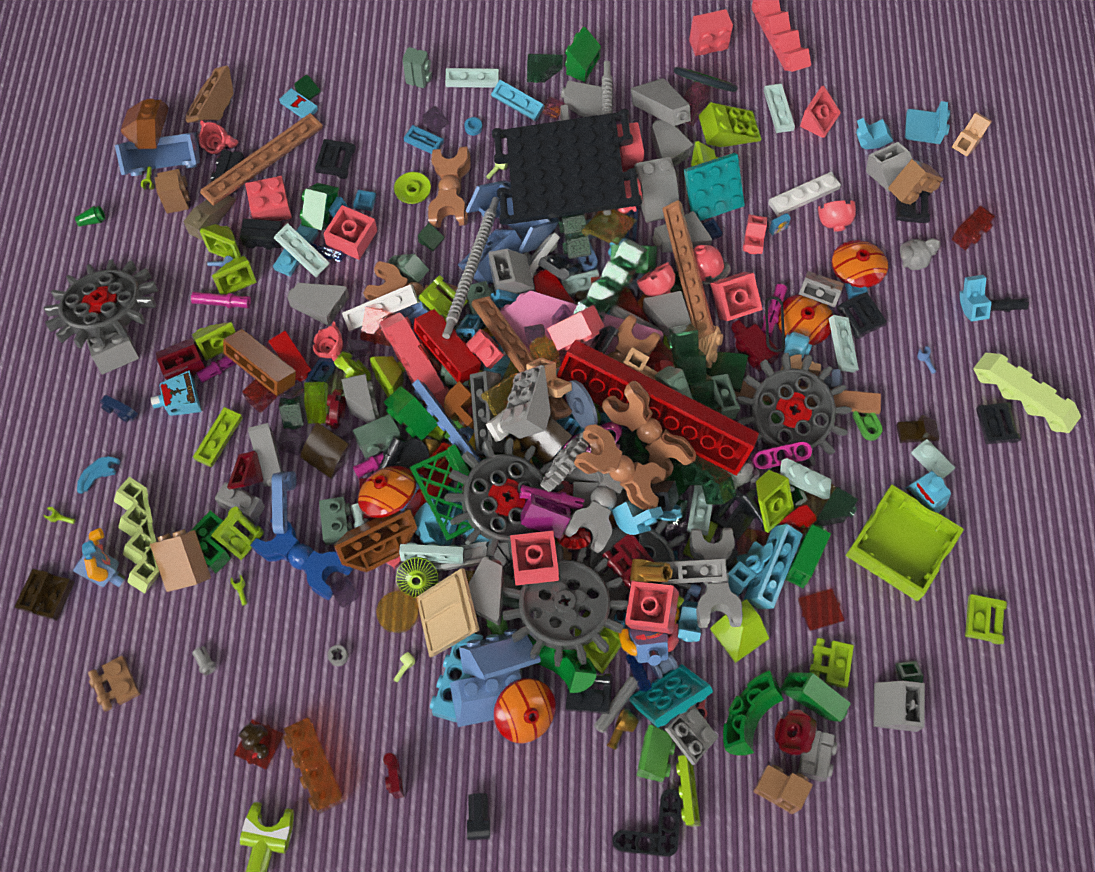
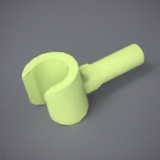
(496, 168)
(408, 661)

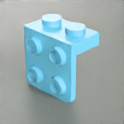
(927, 125)

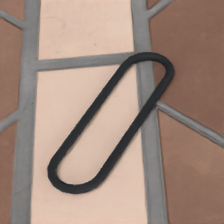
(782, 324)

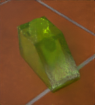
(316, 401)

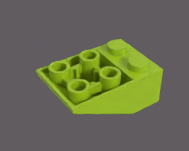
(728, 125)

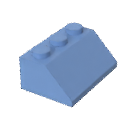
(497, 240)
(496, 655)
(476, 697)

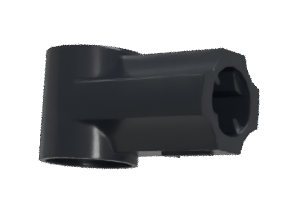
(478, 823)

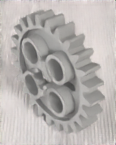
(564, 463)

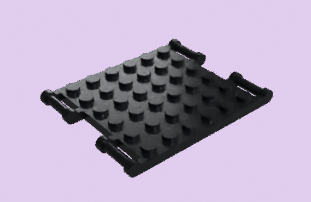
(565, 168)

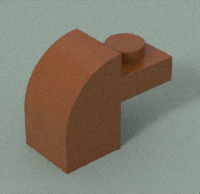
(457, 403)

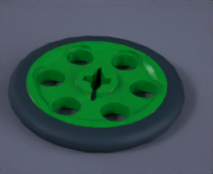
(705, 79)

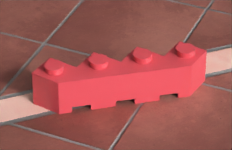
(780, 35)
(405, 345)

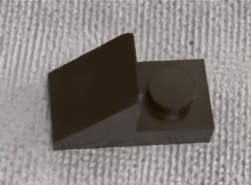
(918, 430)

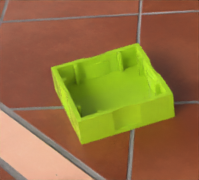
(904, 543)

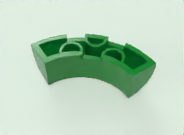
(575, 675)
(747, 711)

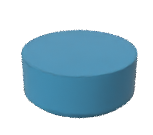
(473, 126)

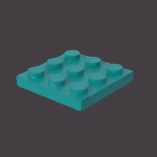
(714, 187)
(671, 695)

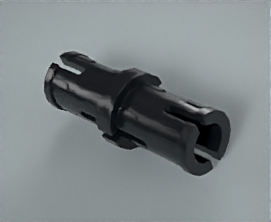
(1009, 304)
(392, 452)

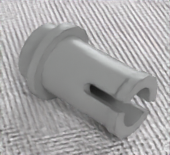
(204, 661)

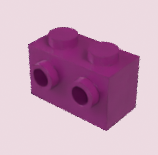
(545, 515)

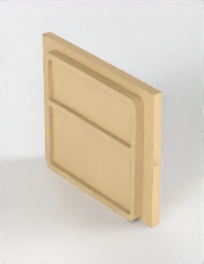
(447, 613)

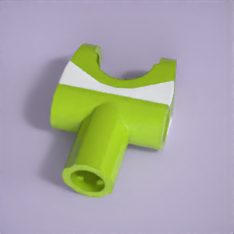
(265, 839)

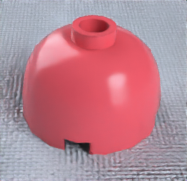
(837, 214)
(709, 261)
(658, 281)

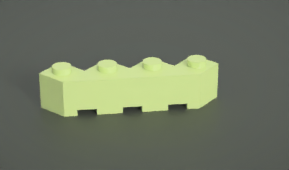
(1036, 397)
(138, 524)

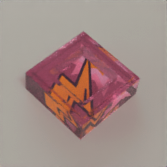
(552, 107)

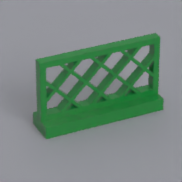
(456, 463)

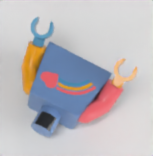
(97, 564)
(648, 645)

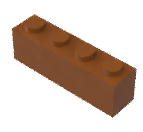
(259, 362)

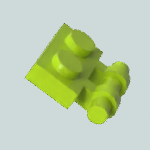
(838, 665)

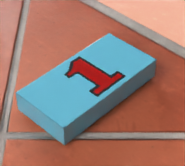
(298, 103)

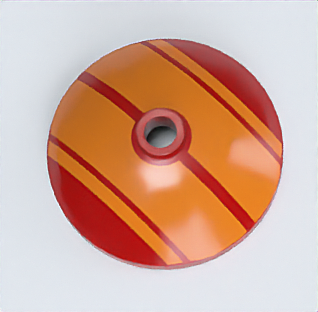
(859, 263)
(796, 320)
(387, 491)
(517, 704)

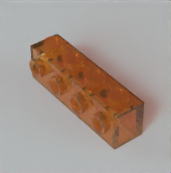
(314, 766)

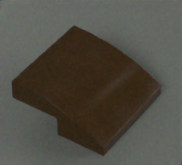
(547, 442)
(324, 450)
(44, 594)

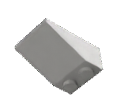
(657, 187)

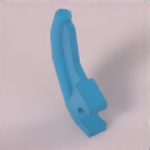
(97, 469)

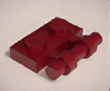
(628, 549)
(394, 780)

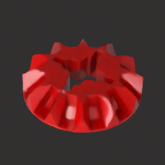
(577, 541)

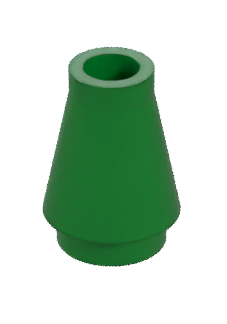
(91, 216)

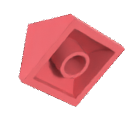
(820, 113)

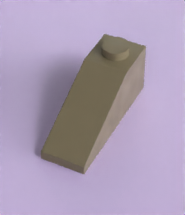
(206, 215)

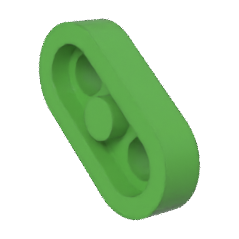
(868, 422)

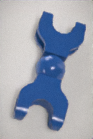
(302, 557)

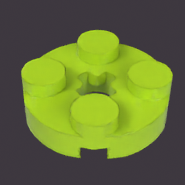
(351, 367)

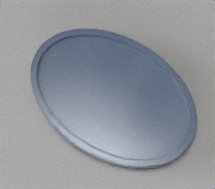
(581, 405)

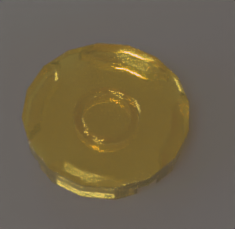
(397, 612)

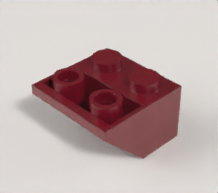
(180, 359)

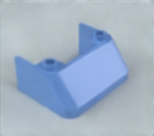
(171, 151)
(532, 232)

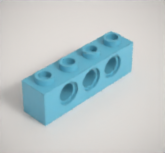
(767, 584)
(445, 708)

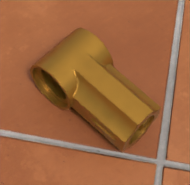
(649, 571)

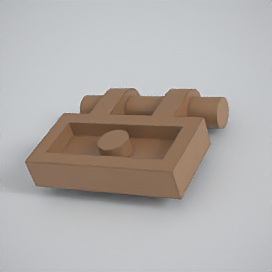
(120, 681)

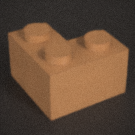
(913, 180)
(172, 190)
(783, 790)

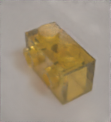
(546, 349)

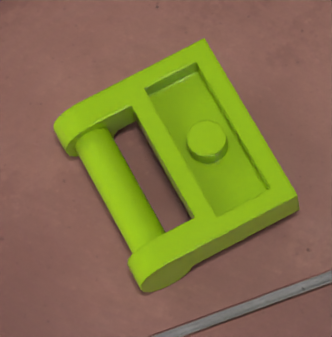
(435, 299)
(232, 538)
(979, 618)

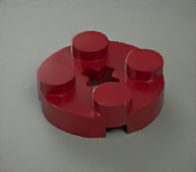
(337, 408)
(803, 739)

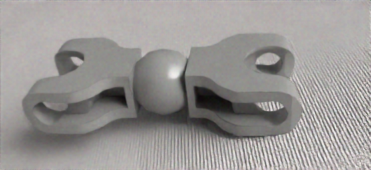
(597, 512)
(717, 593)

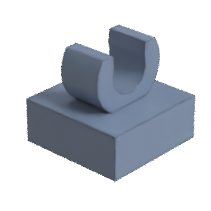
(835, 380)

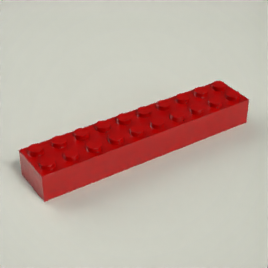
(706, 430)

